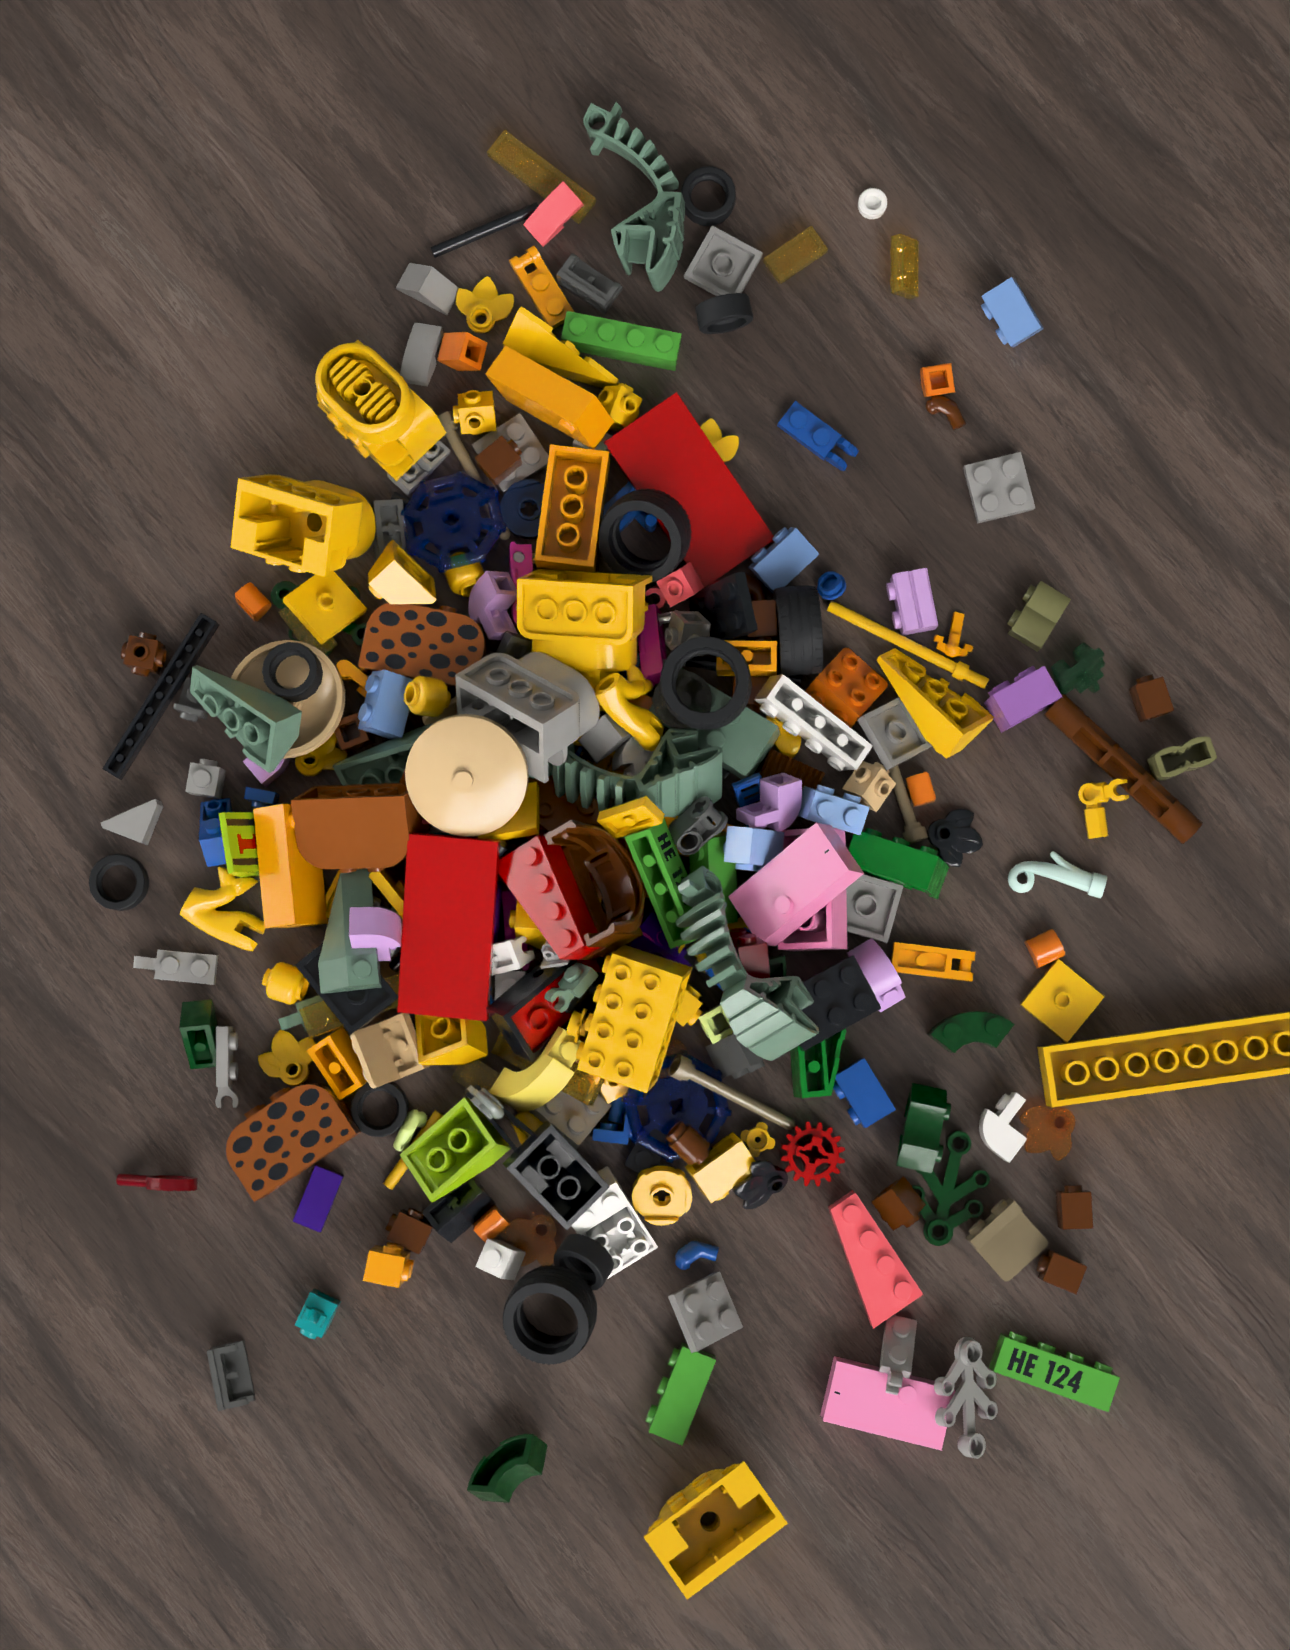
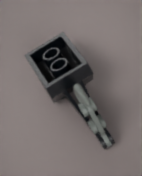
(545, 1163)

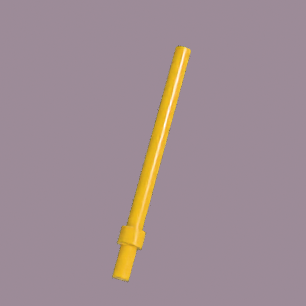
(959, 670)

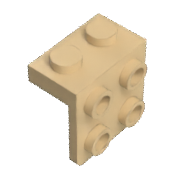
(387, 1050)

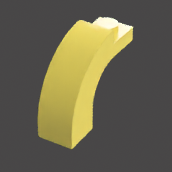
(542, 1079)

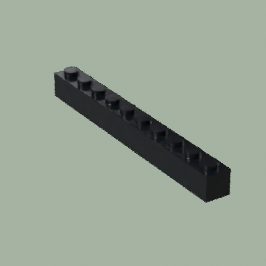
(161, 696)

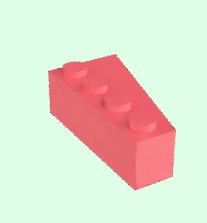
(876, 1268)

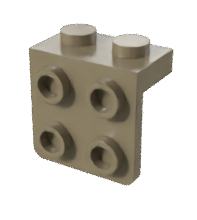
(1007, 1239)

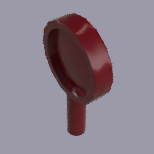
(159, 1182)

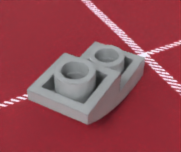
(420, 354)
(422, 468)

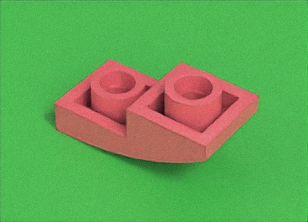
(552, 214)

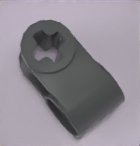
(697, 826)

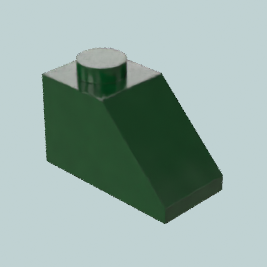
(198, 1033)

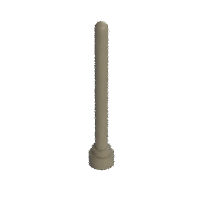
(450, 427)
(913, 830)
(683, 1069)

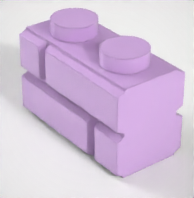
(913, 602)

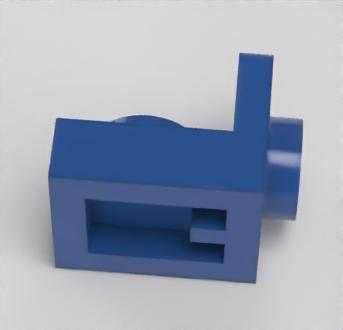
(609, 1133)

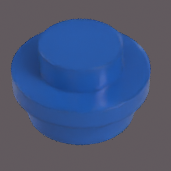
(831, 585)

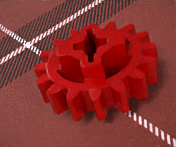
(815, 1140)

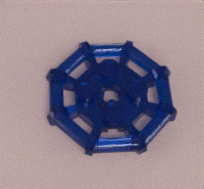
(461, 534)
(659, 1110)

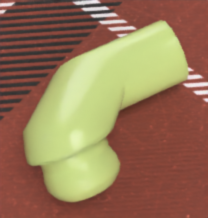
(413, 1120)

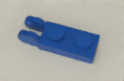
(815, 435)

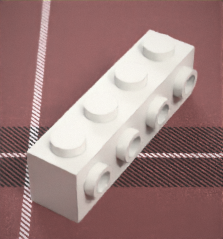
(813, 723)

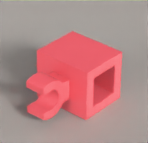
(677, 586)

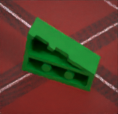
(899, 862)
(816, 1067)

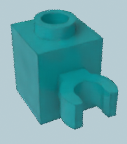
(317, 1314)

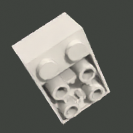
(616, 1225)

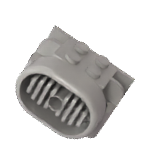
(535, 700)

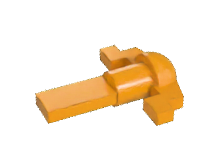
(952, 647)

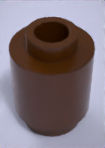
(688, 1143)

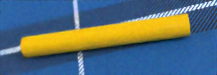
(400, 1168)

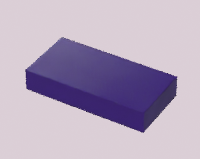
(318, 1198)

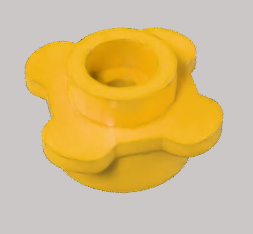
(577, 1024)
(759, 1131)

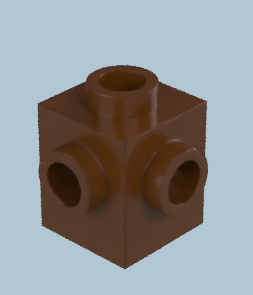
(151, 661)

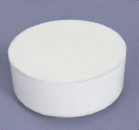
(872, 203)

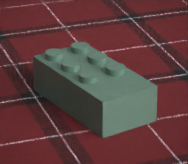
(743, 741)

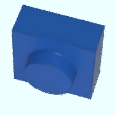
(260, 797)

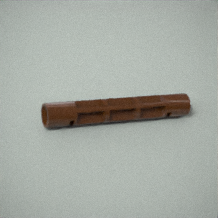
(1119, 764)

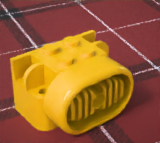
(387, 421)
(301, 523)
(583, 616)
(699, 1552)

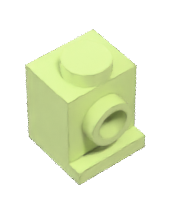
(715, 1024)

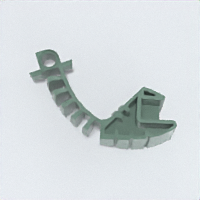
(657, 230)
(671, 778)
(761, 1012)

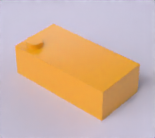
(549, 397)
(572, 508)
(289, 884)

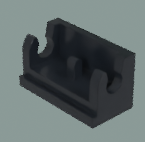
(458, 1209)

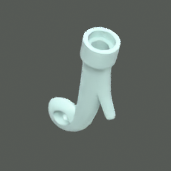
(1063, 872)

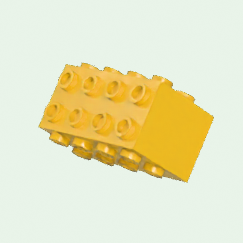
(633, 1018)

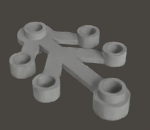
(967, 1358)

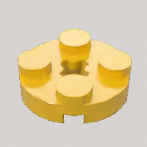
(661, 1178)

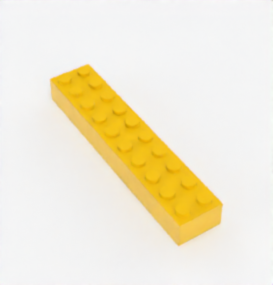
(1165, 1059)

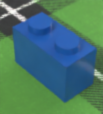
(862, 1093)

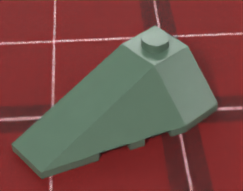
(340, 964)

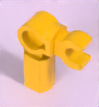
(1093, 795)

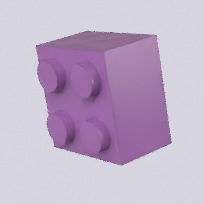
(1023, 698)

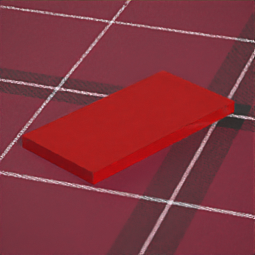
(674, 455)
(448, 926)

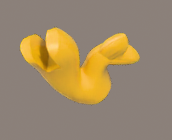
(639, 722)
(224, 925)

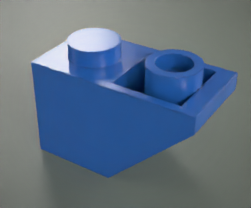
(210, 830)

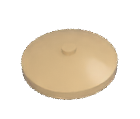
(319, 712)
(466, 775)

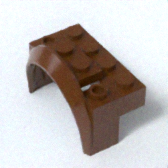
(615, 877)

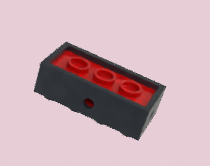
(525, 1014)

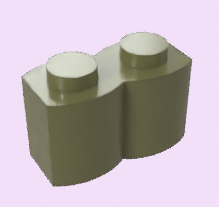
(1038, 616)
(1177, 759)

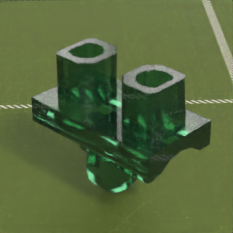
(1083, 674)

